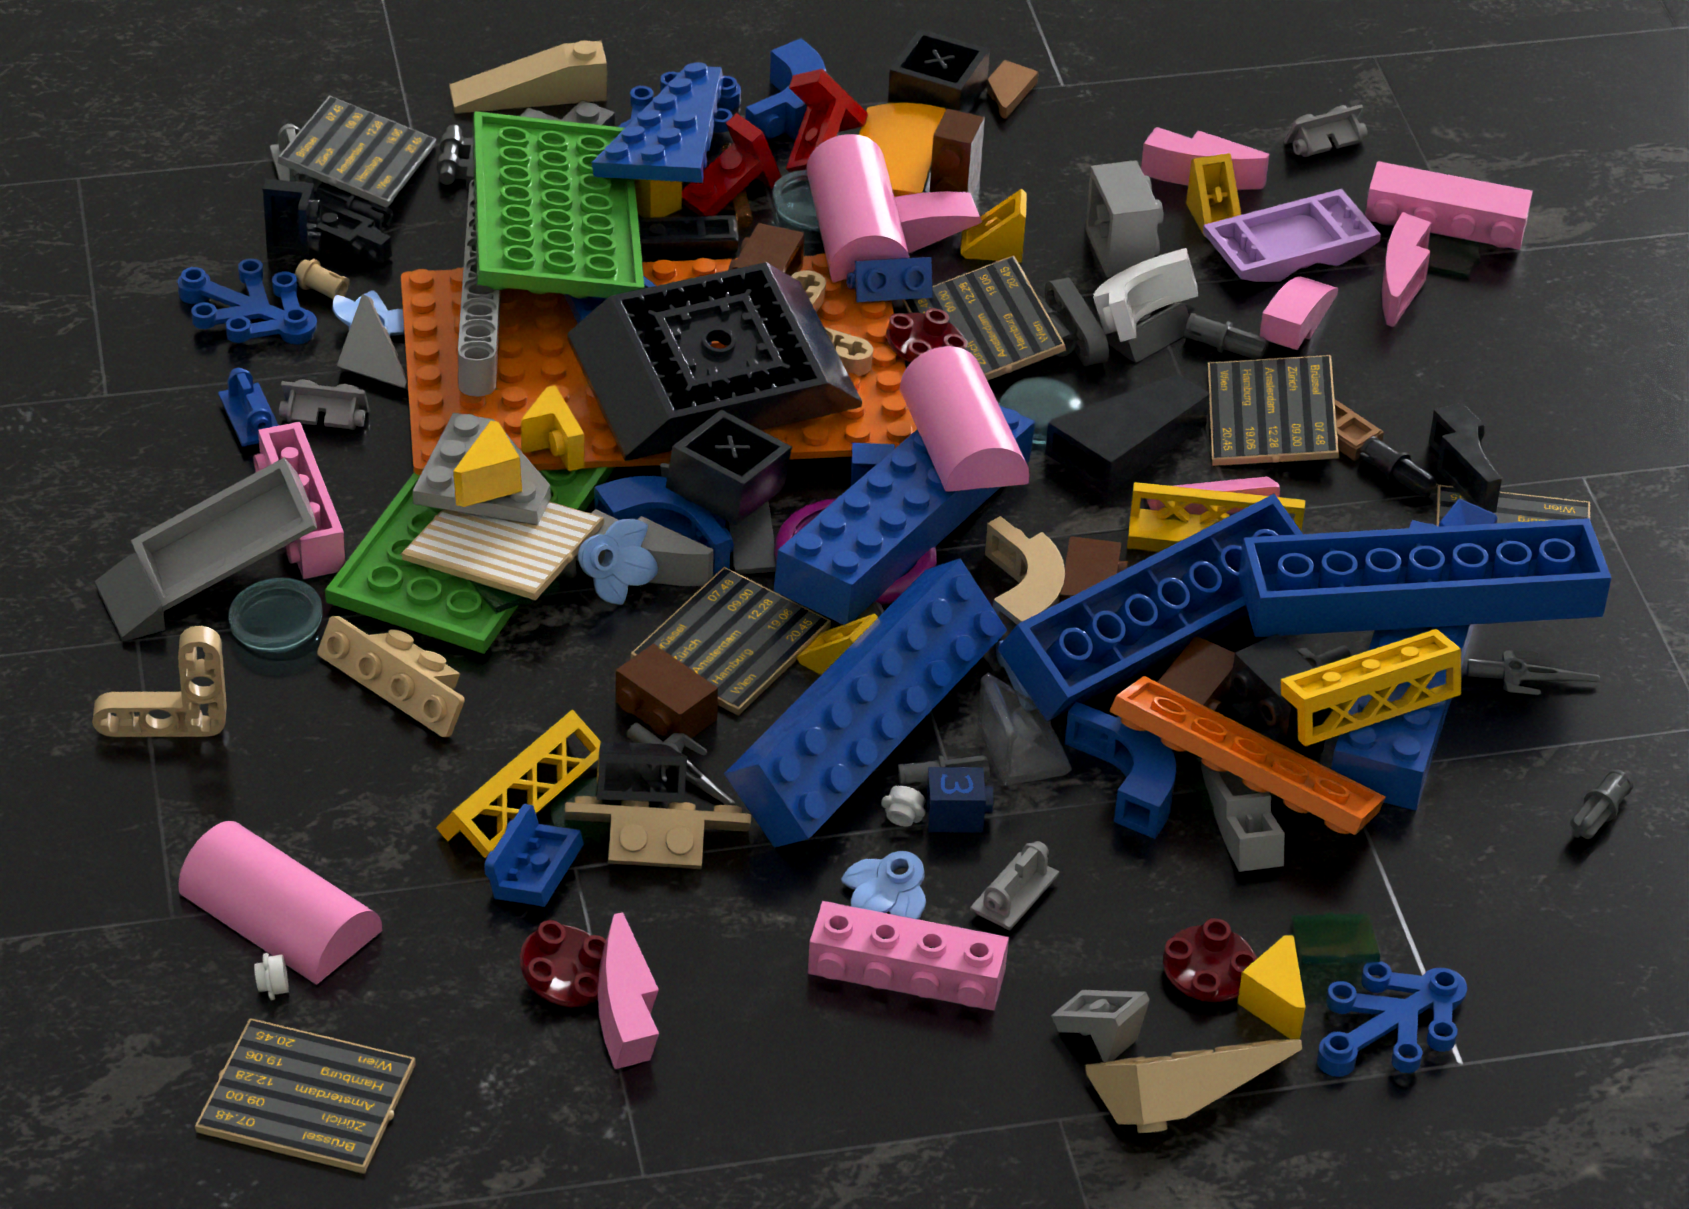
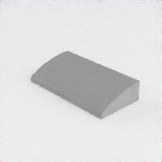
(225, 533)

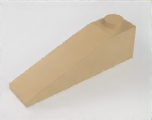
(543, 79)
(1180, 1084)

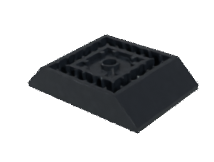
(663, 380)

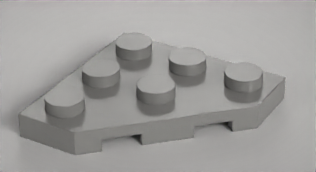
(436, 482)

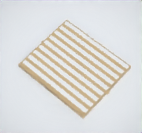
(502, 551)

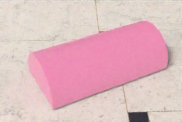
(854, 204)
(961, 421)
(275, 901)

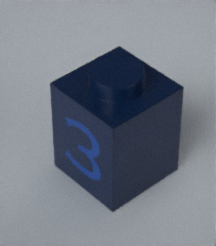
(957, 799)

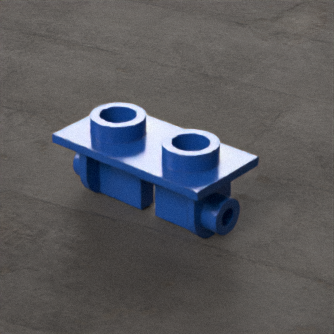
(891, 279)
(246, 406)

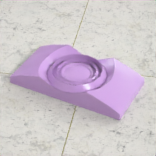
(1293, 236)

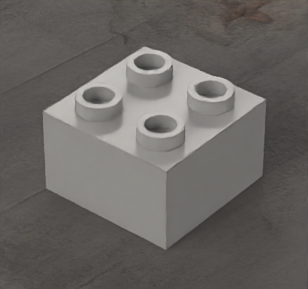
(1122, 216)

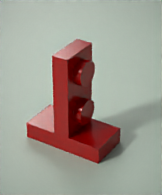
(827, 113)
(733, 170)

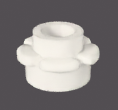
(904, 805)
(272, 975)

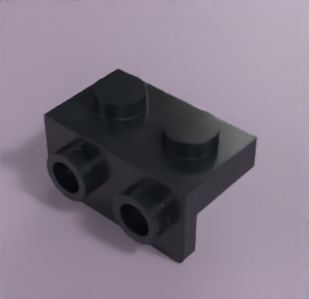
(292, 218)

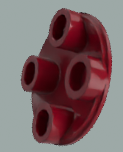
(917, 333)
(1207, 961)
(562, 964)

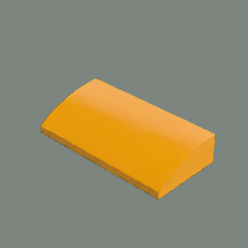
(906, 141)

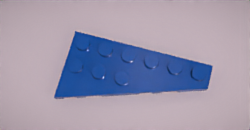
(670, 133)

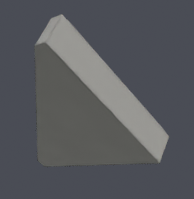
(369, 348)

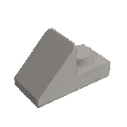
(1107, 1016)

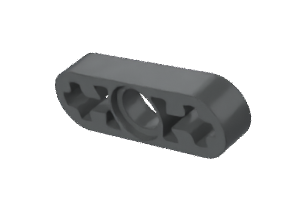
(1077, 317)

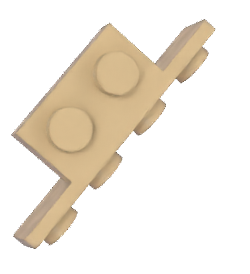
(396, 671)
(657, 835)

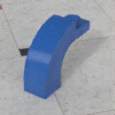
(784, 110)
(652, 500)
(1146, 762)

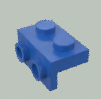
(531, 859)

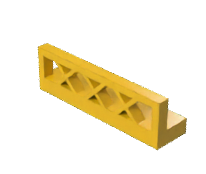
(1171, 524)
(1376, 674)
(511, 775)

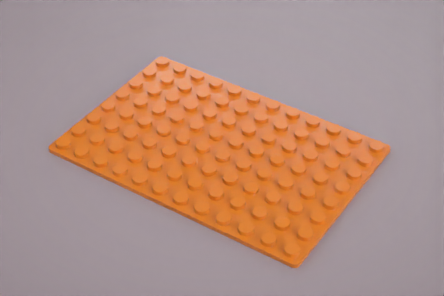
(538, 355)

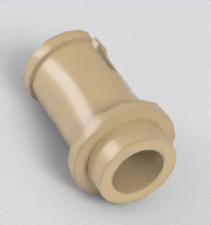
(313, 276)

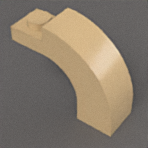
(1032, 563)

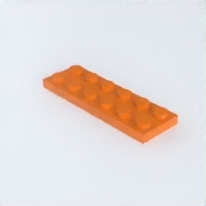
(1247, 754)

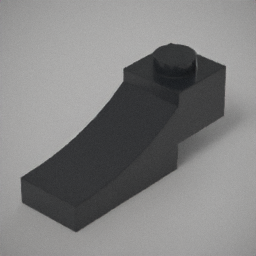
(1457, 439)

